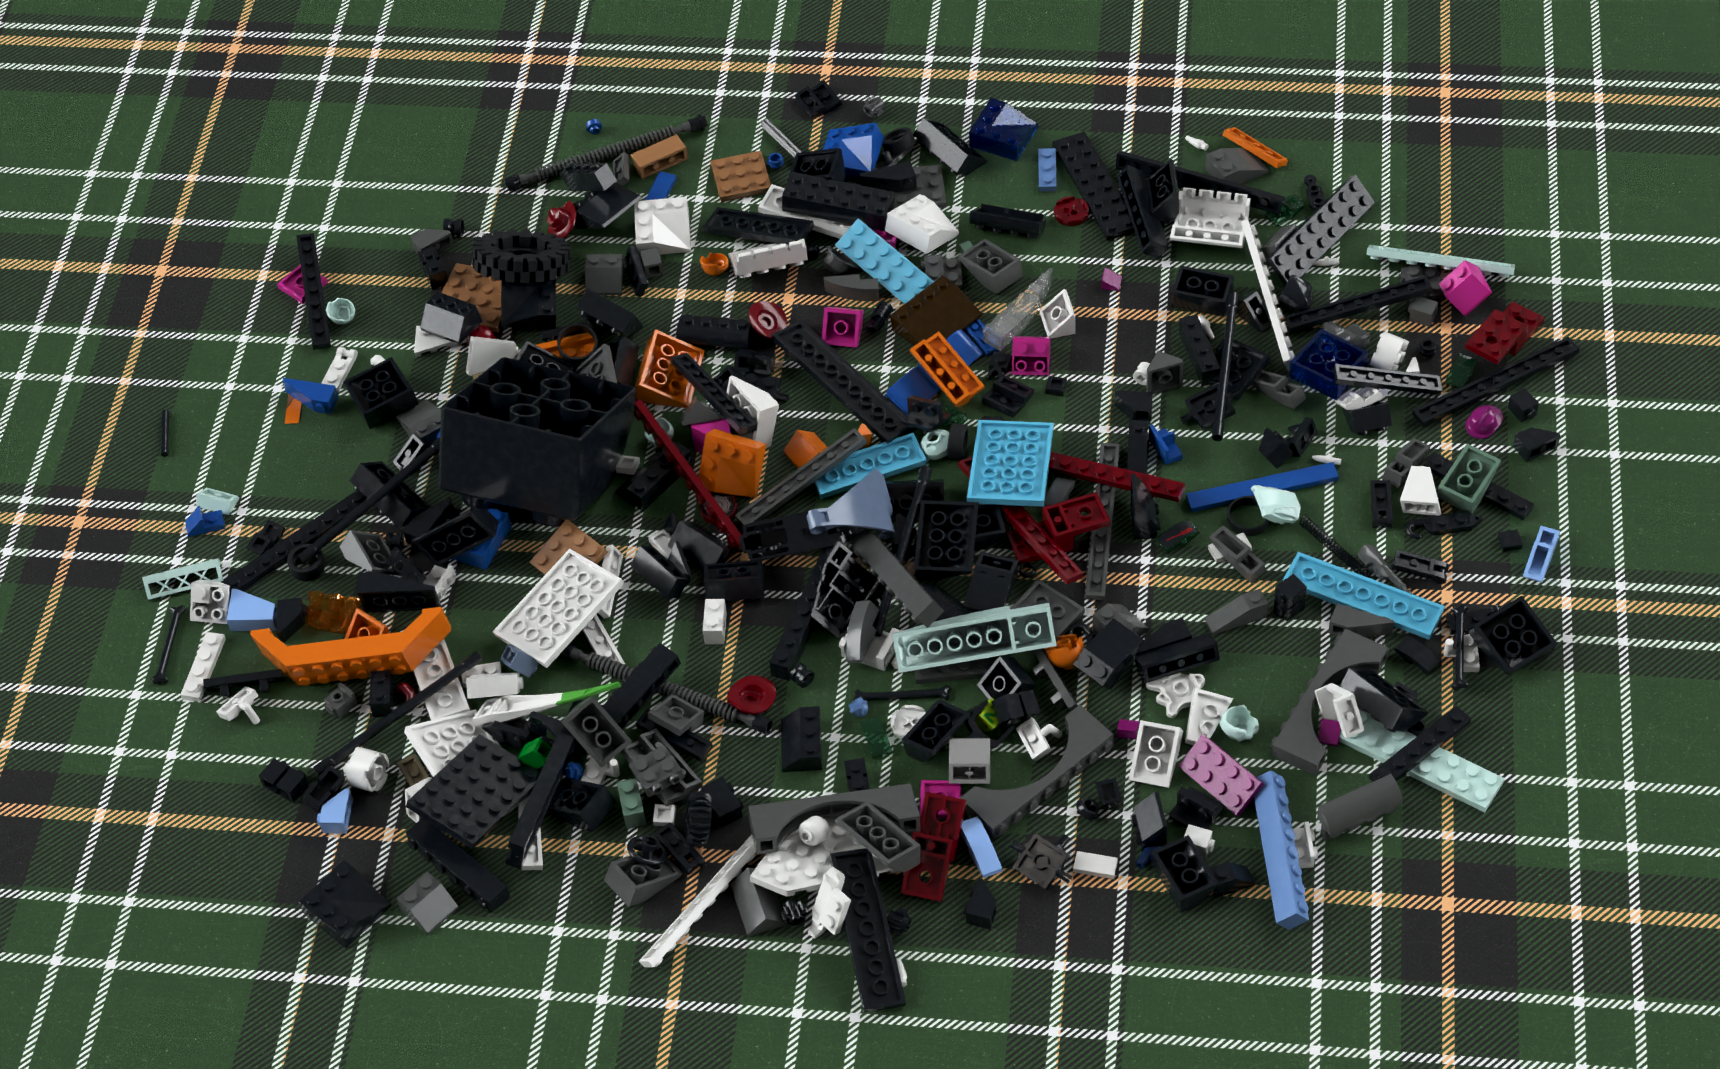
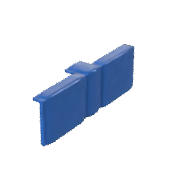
(918, 381)

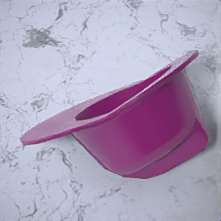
(1484, 421)

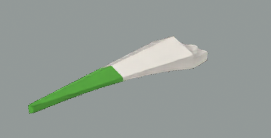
(512, 707)

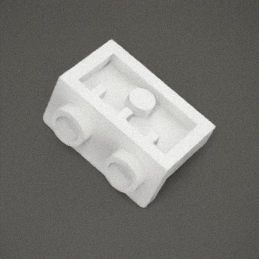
(441, 579)
(1304, 846)

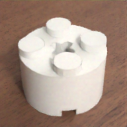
(1389, 352)
(366, 769)

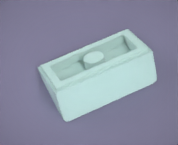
(216, 500)

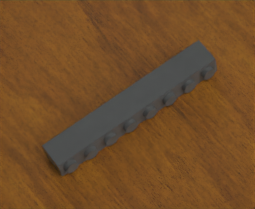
(896, 577)

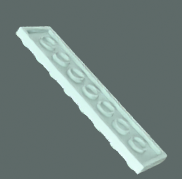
(1432, 259)
(1439, 770)

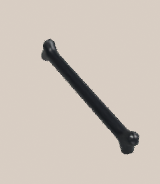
(1459, 665)
(160, 676)
(942, 692)

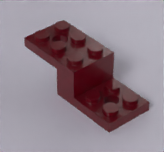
(1505, 332)
(1062, 523)
(937, 846)

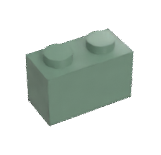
(631, 803)

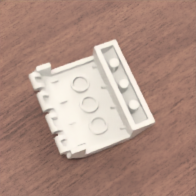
(1211, 219)
(767, 256)

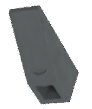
(1359, 622)

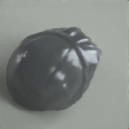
(1352, 334)

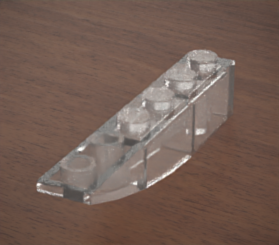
(1018, 313)

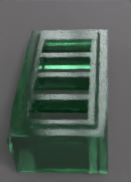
(960, 415)

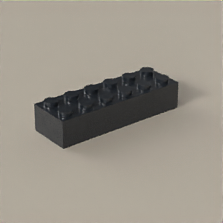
(837, 200)

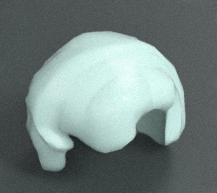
(1239, 724)

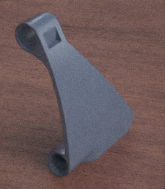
(862, 506)

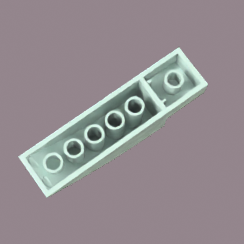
(974, 637)

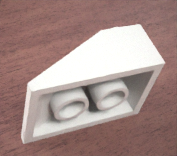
(1155, 753)

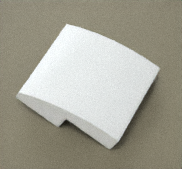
(1363, 398)

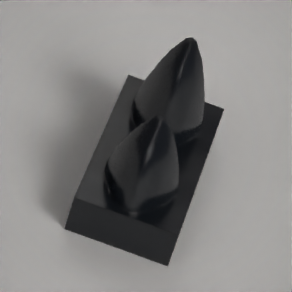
(1302, 436)

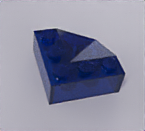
(1002, 130)
(1315, 363)

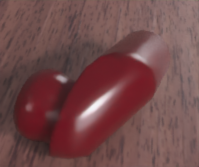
(406, 690)

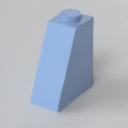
(250, 612)

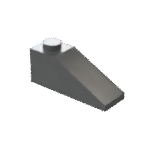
(1238, 612)

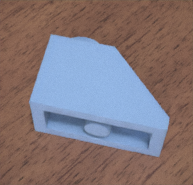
(336, 813)

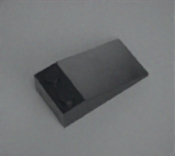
(392, 594)

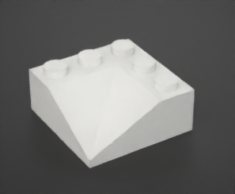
(920, 224)
(663, 225)
(758, 406)

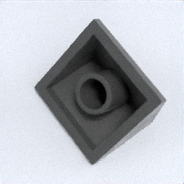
(1164, 373)

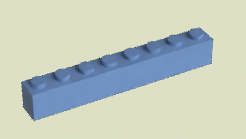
(1280, 852)

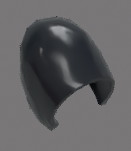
(1297, 294)

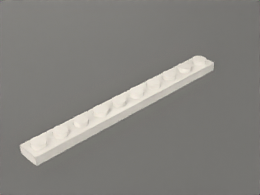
(1267, 287)
(704, 899)

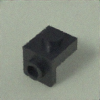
(1108, 793)

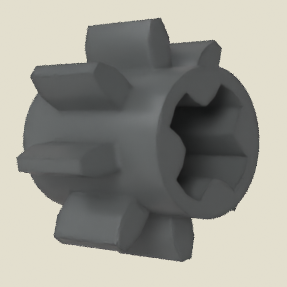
(873, 106)

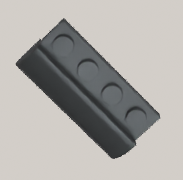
(652, 740)
(1359, 807)

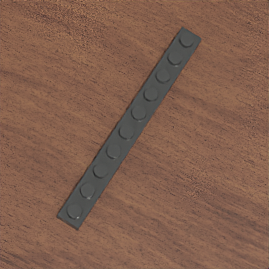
(1101, 537)

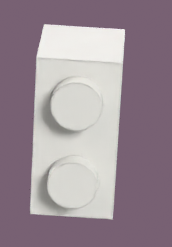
(714, 621)

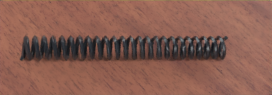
(1344, 554)

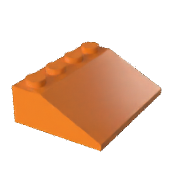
(658, 379)

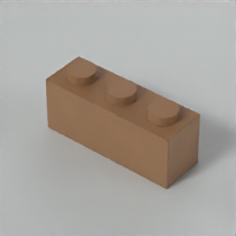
(659, 156)

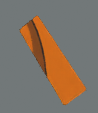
(293, 410)

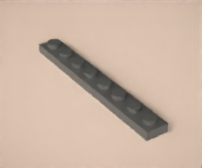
(801, 478)

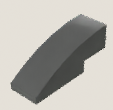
(852, 287)
(1279, 389)
(1408, 456)
(1238, 554)
(860, 631)

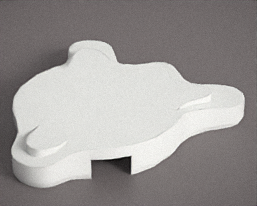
(1176, 691)

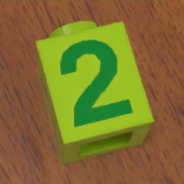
(987, 719)

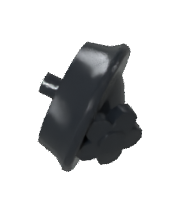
(1087, 808)

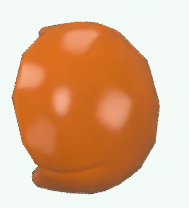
(714, 264)

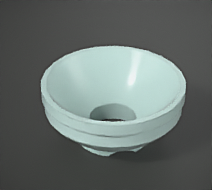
(935, 449)

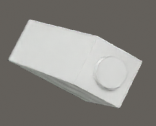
(486, 352)
(1420, 493)
(493, 684)

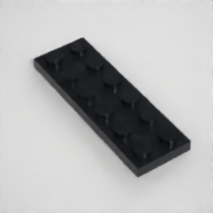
(757, 226)

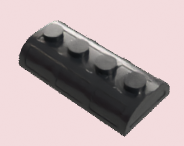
(1008, 219)
(714, 331)

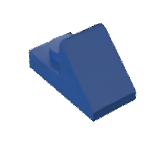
(202, 523)

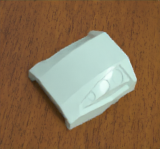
(1277, 504)

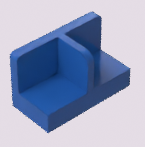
(1165, 445)

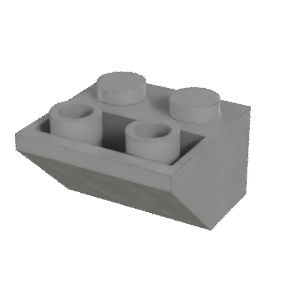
(969, 761)

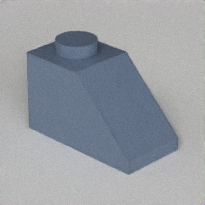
(519, 660)

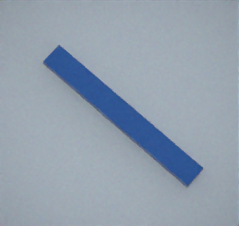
(1285, 481)

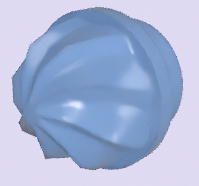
(858, 707)

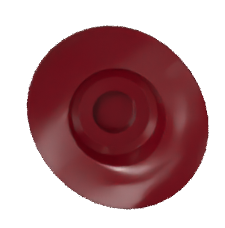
(561, 220)
(767, 318)
(752, 694)

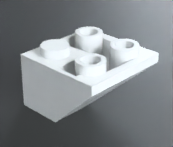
(209, 601)

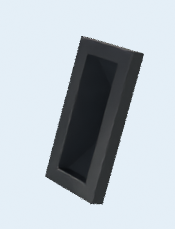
(678, 560)

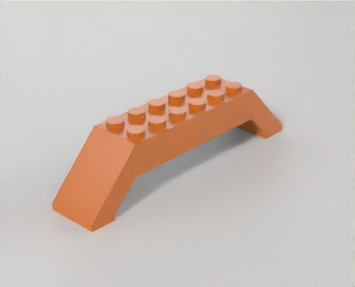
(356, 656)

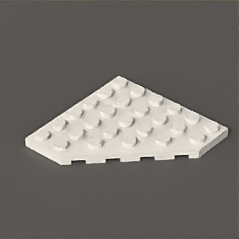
(802, 866)

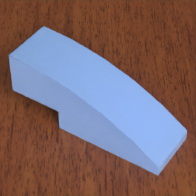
(1541, 554)
(980, 847)

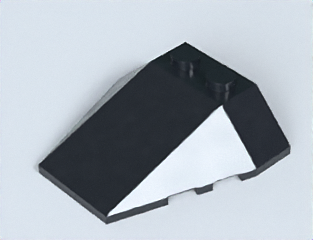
(840, 587)

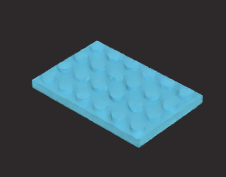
(1010, 463)

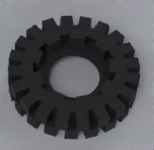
(521, 256)

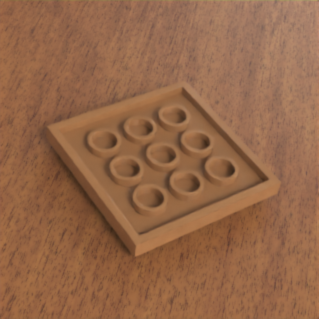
(479, 290)

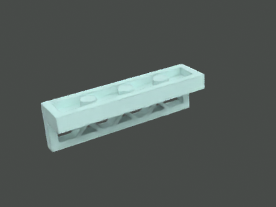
(186, 570)

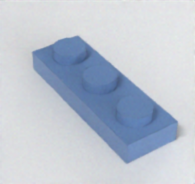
(1047, 169)

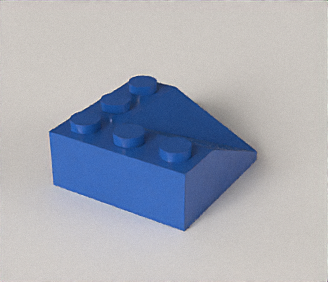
(859, 147)

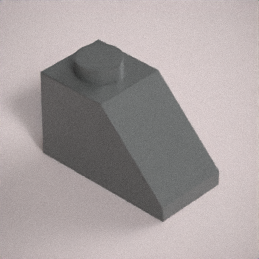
(430, 237)

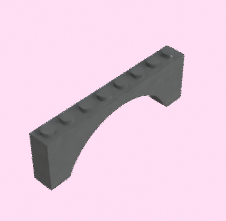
(1297, 738)
(1005, 807)
(776, 821)

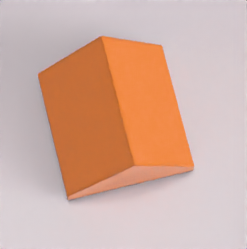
(866, 433)

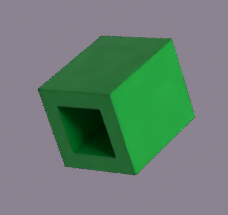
(535, 753)

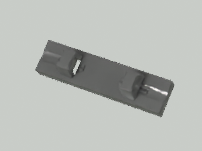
(1045, 667)

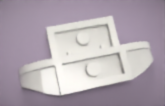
(830, 904)

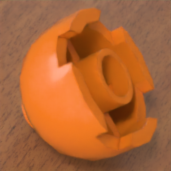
(1065, 652)

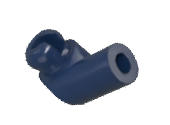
(1145, 857)

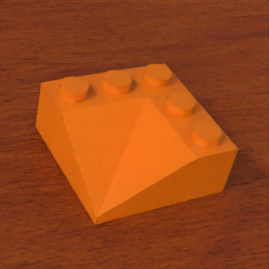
(731, 463)

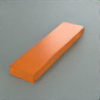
(1255, 147)

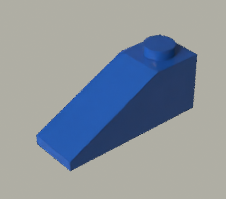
(314, 395)

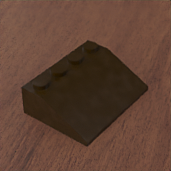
(934, 309)

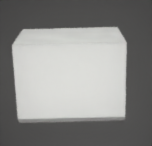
(1058, 316)

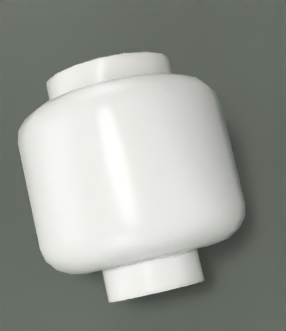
(813, 830)

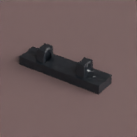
(263, 678)

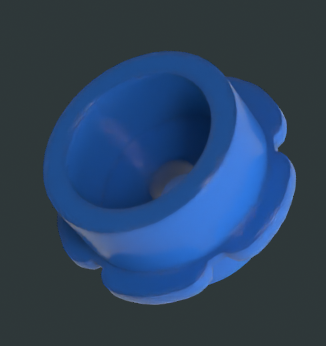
(593, 126)
(775, 160)
(574, 770)

